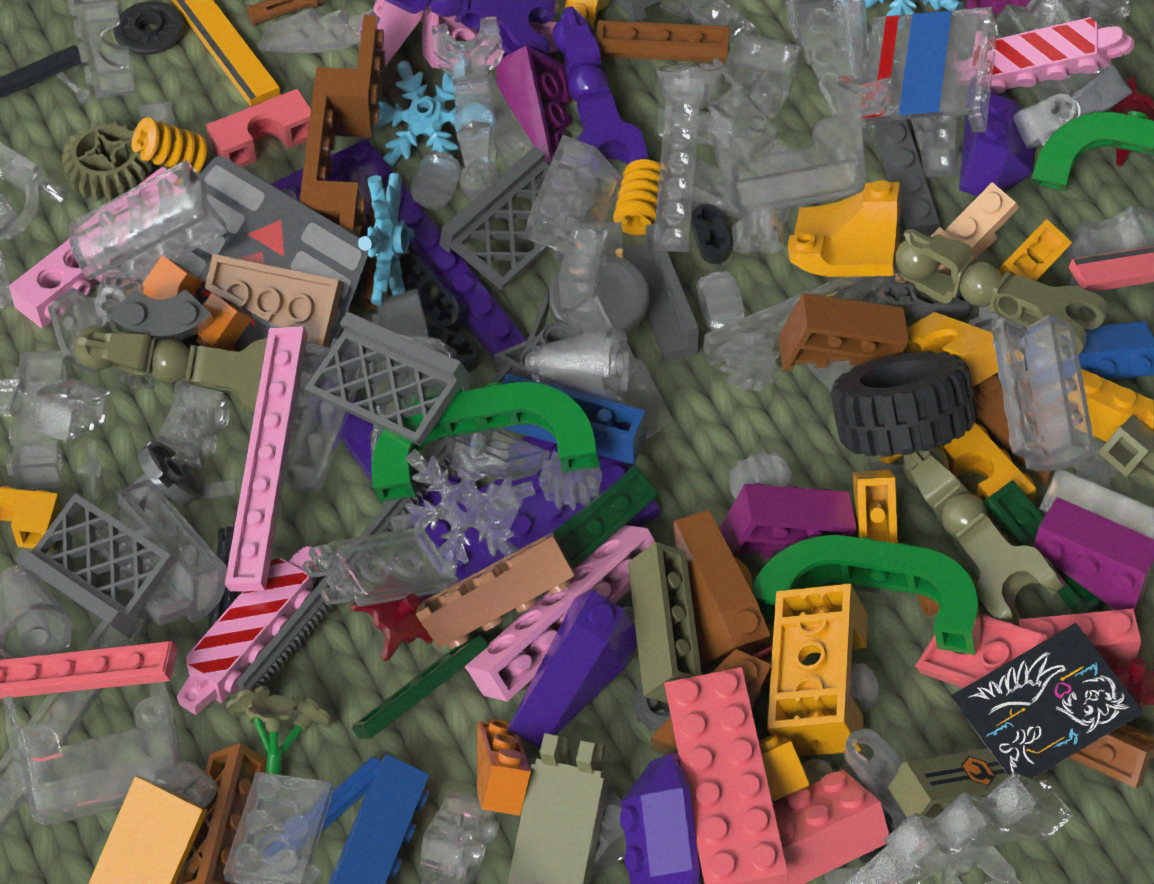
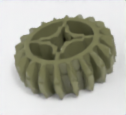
(103, 161)

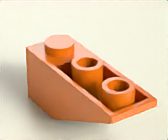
(500, 768)

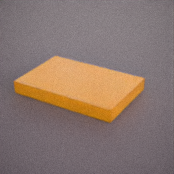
(149, 837)

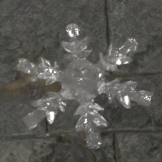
(470, 496)

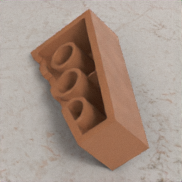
(495, 591)

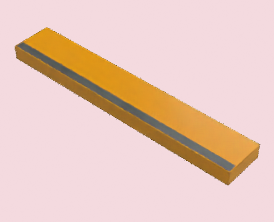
(229, 50)

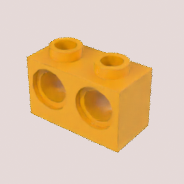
(1037, 252)

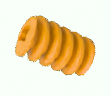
(168, 144)
(638, 196)

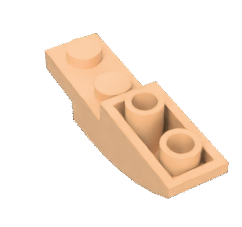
(978, 223)

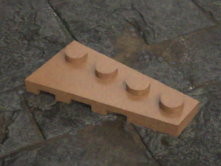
(278, 294)

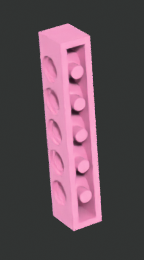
(51, 280)
(519, 650)

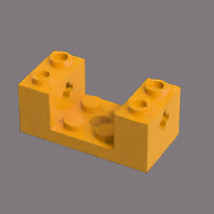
(815, 701)

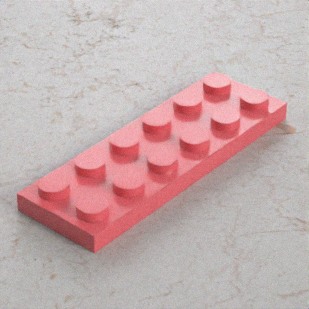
(726, 780)

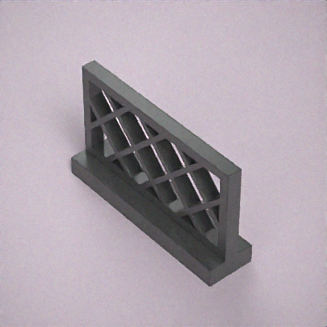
(490, 205)
(409, 357)
(86, 592)

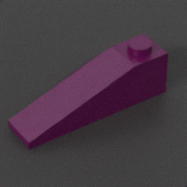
(537, 95)

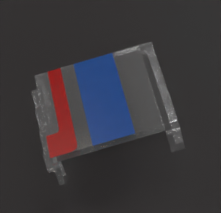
(936, 62)

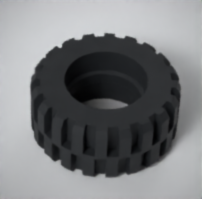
(904, 403)

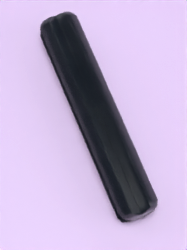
(39, 70)

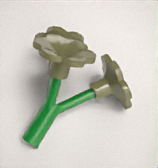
(263, 706)

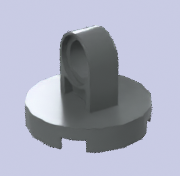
(167, 475)

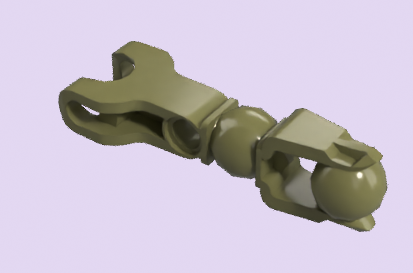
(983, 285)
(173, 361)
(965, 517)

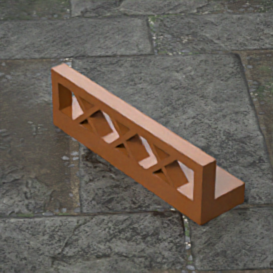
(662, 41)
(1120, 754)
(224, 816)

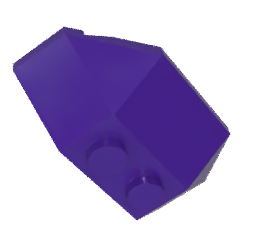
(996, 154)
(660, 826)

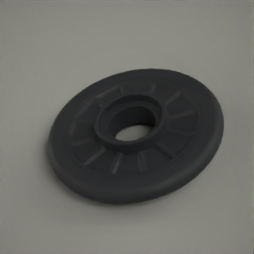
(166, 34)

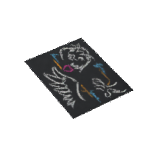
(1047, 704)

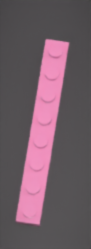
(266, 460)

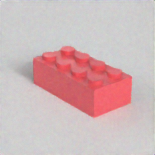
(828, 826)

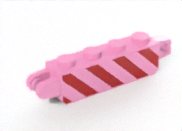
(1056, 53)
(244, 633)

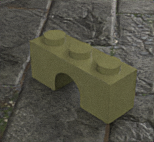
(1131, 449)

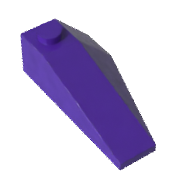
(579, 664)

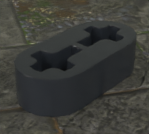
(717, 232)

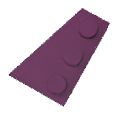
(778, 516)
(1097, 553)

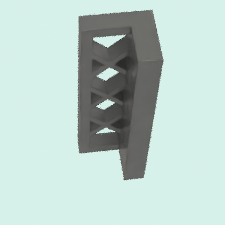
(668, 309)

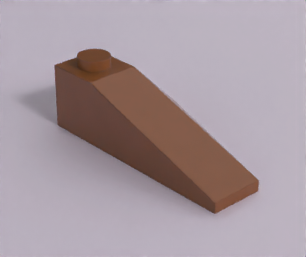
(721, 598)

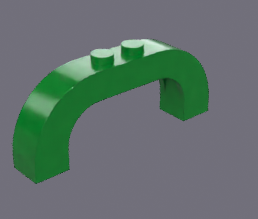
(1087, 132)
(486, 409)
(879, 566)

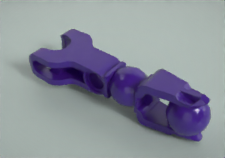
(511, 15)
(591, 90)

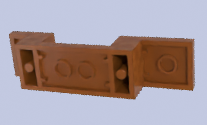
(347, 107)

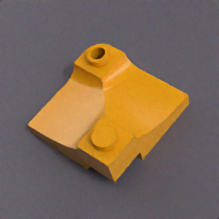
(850, 235)

